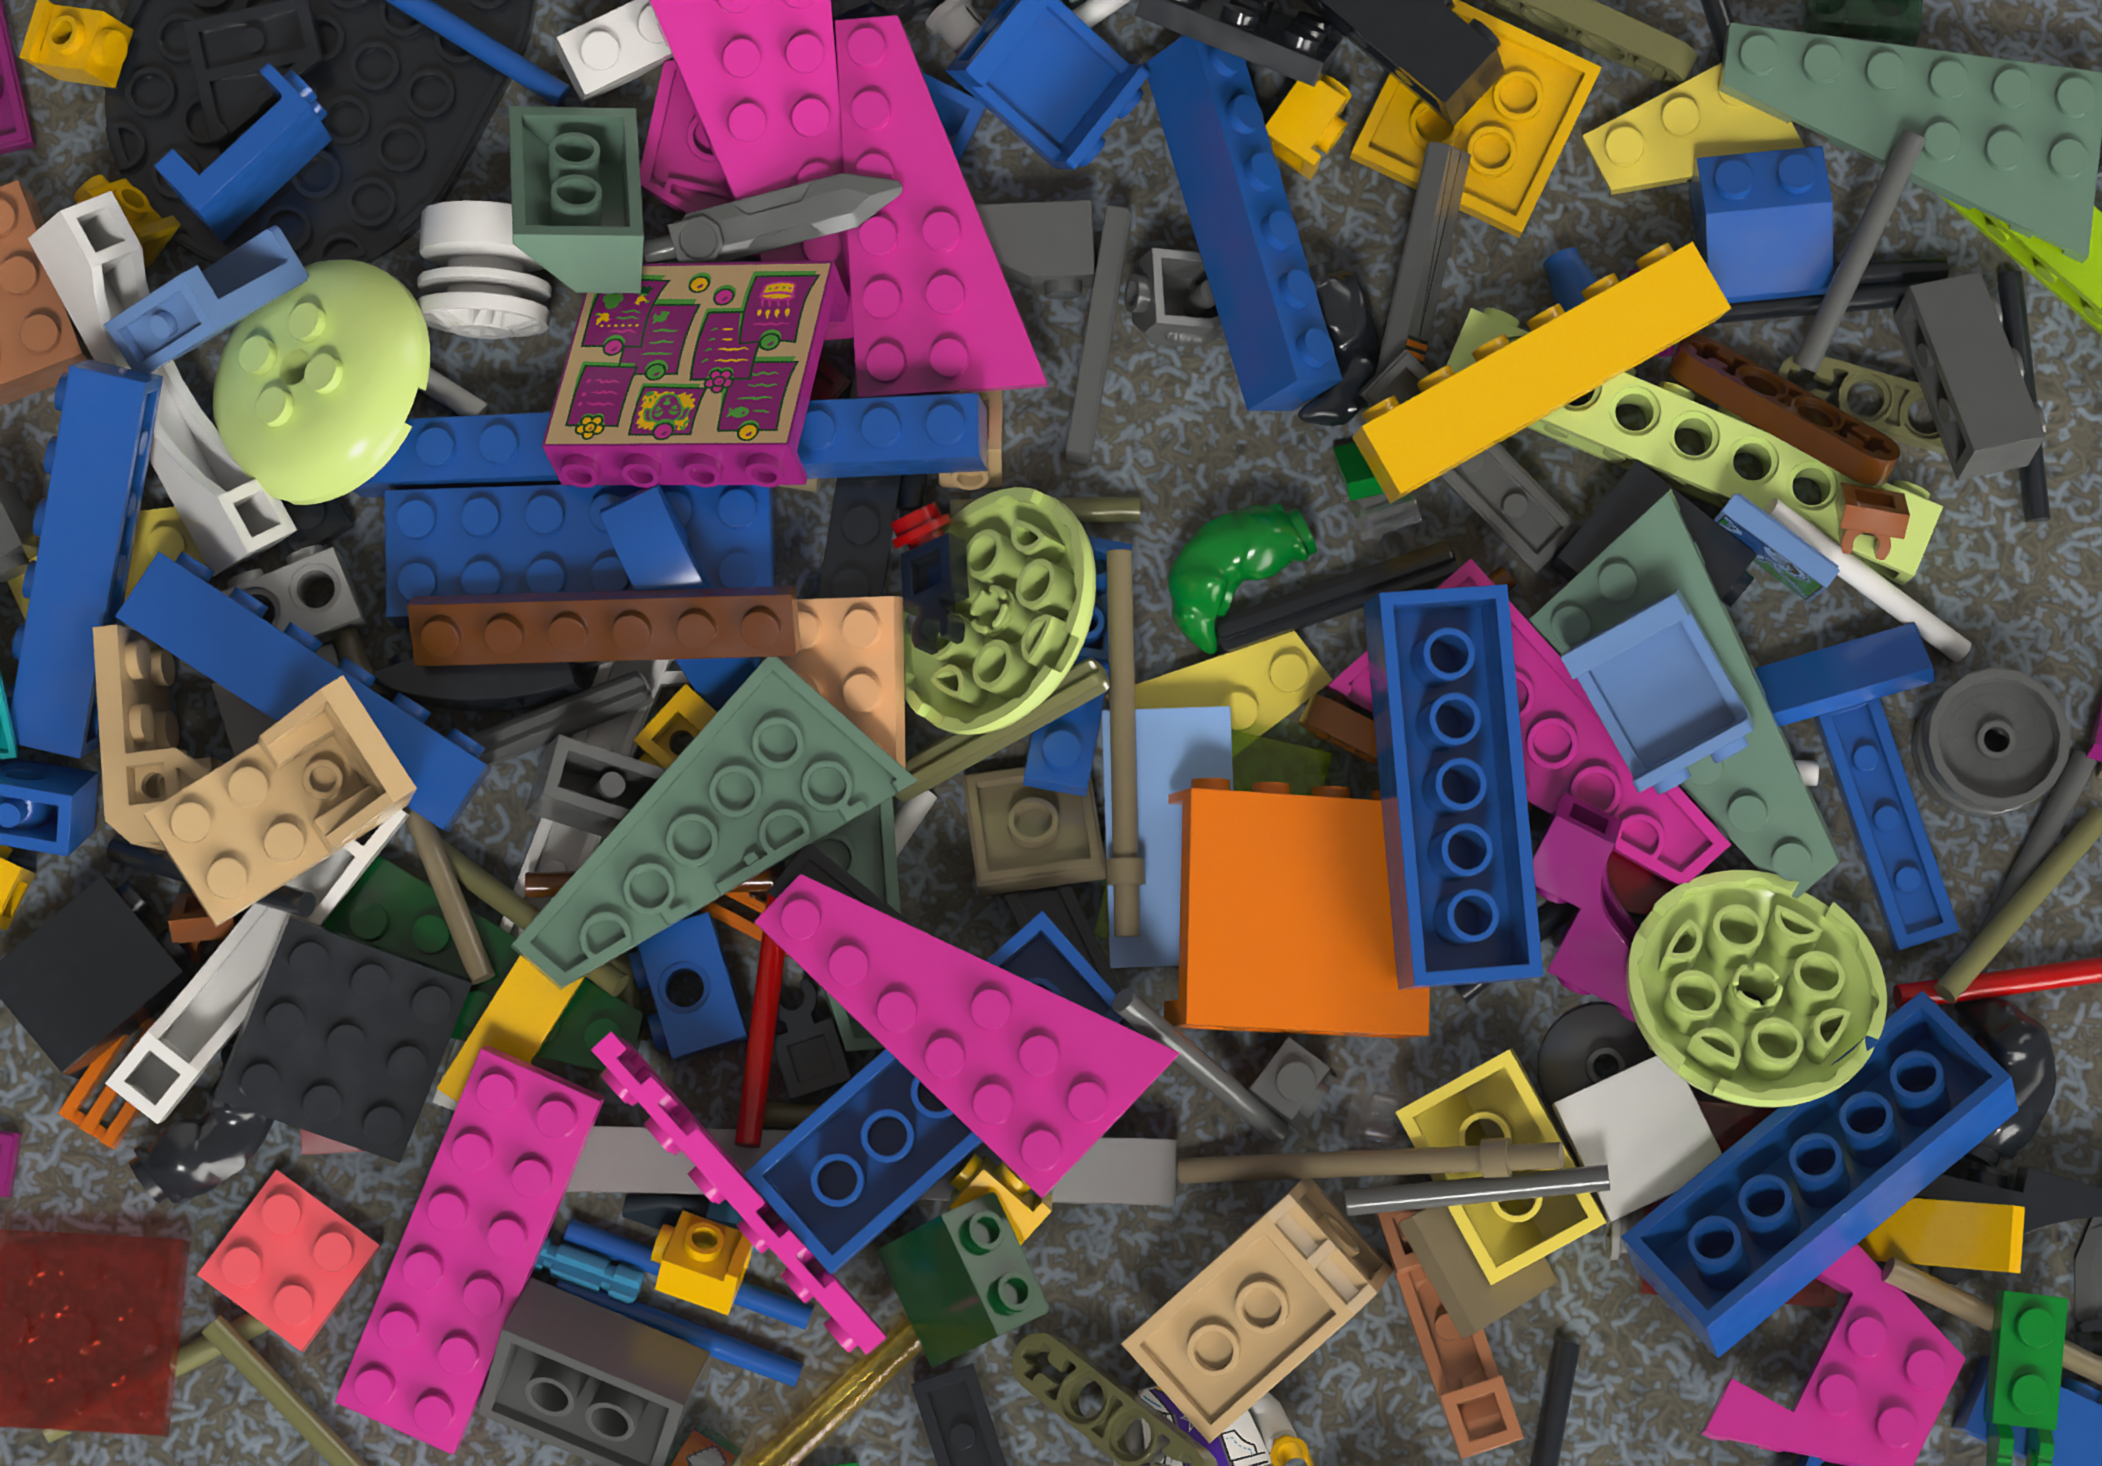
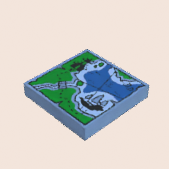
(1777, 548)

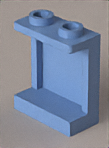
(207, 302)
(1661, 692)

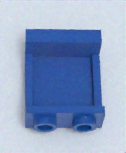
(1048, 79)
(257, 161)

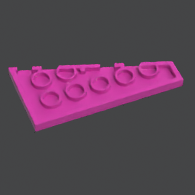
(765, 102)
(922, 268)
(998, 1051)

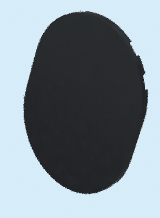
(398, 116)

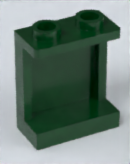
(963, 1279)

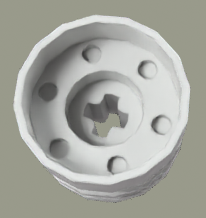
(484, 277)

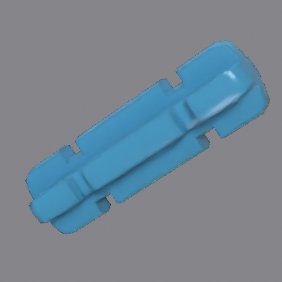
(590, 1271)

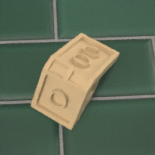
(138, 731)
(282, 803)
(1259, 1309)

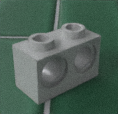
(288, 587)

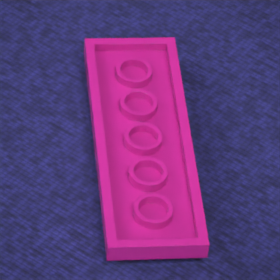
(469, 1248)

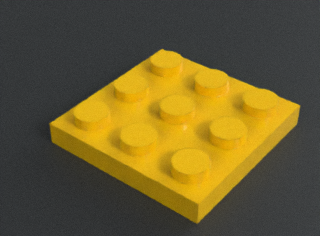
(1509, 131)

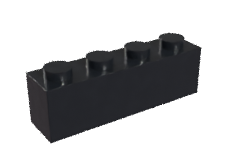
(1422, 48)

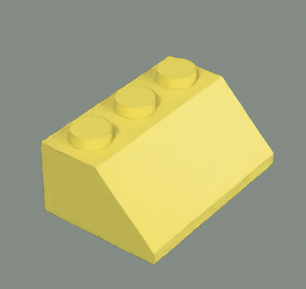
(1501, 1103)

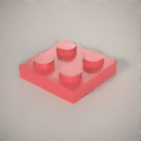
(289, 1260)

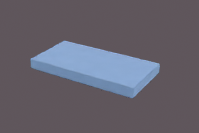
(1170, 752)

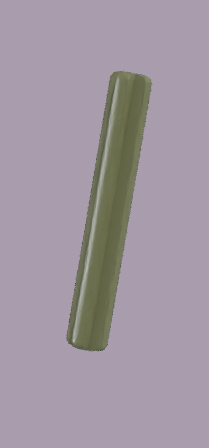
(962, 751)

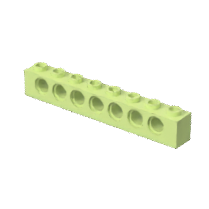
(1711, 474)

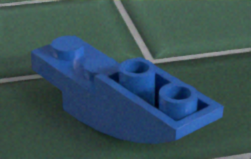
(1065, 748)

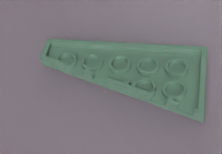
(739, 799)

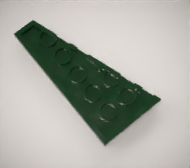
(405, 917)

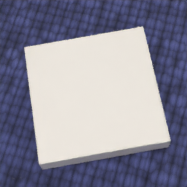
(1645, 1132)

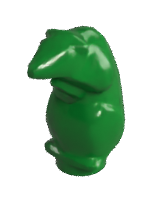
(1224, 553)

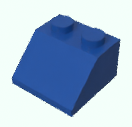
(1764, 222)

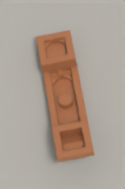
(1460, 1369)

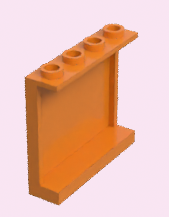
(1287, 915)

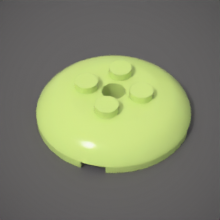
(322, 382)
(1022, 618)
(1794, 953)

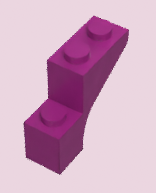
(1573, 868)

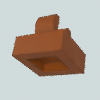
(1873, 512)
(192, 925)

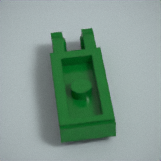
(2024, 1375)

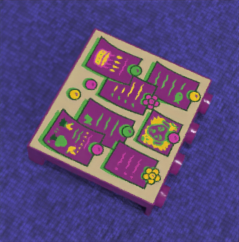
(694, 376)

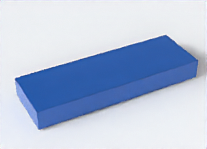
(1846, 674)

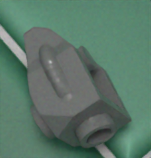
(1172, 299)

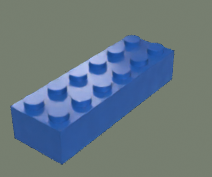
(557, 541)
(1452, 787)
(890, 1137)
(1820, 1176)

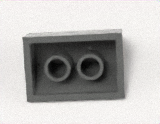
(591, 1379)

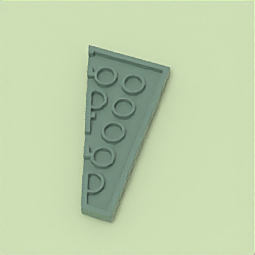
(1996, 129)
(1756, 792)

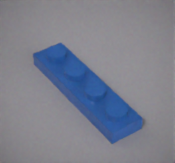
(1886, 824)

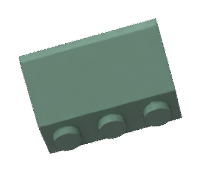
(578, 195)

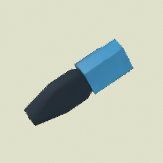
(666, 1209)

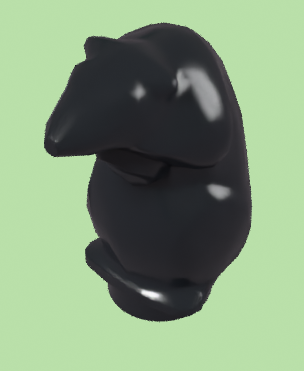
(1354, 345)
(2026, 1054)
(200, 1153)

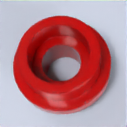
(919, 526)

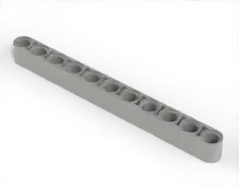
(1109, 1173)

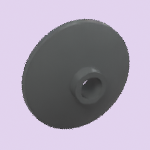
(1576, 1042)

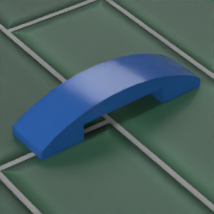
(658, 558)

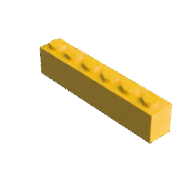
(1540, 371)

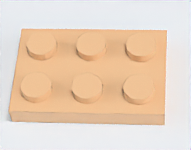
(857, 663)

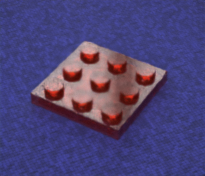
(89, 1331)

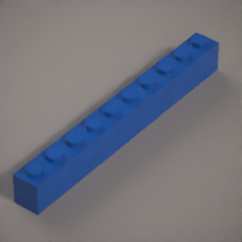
(836, 442)

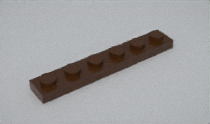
(604, 626)

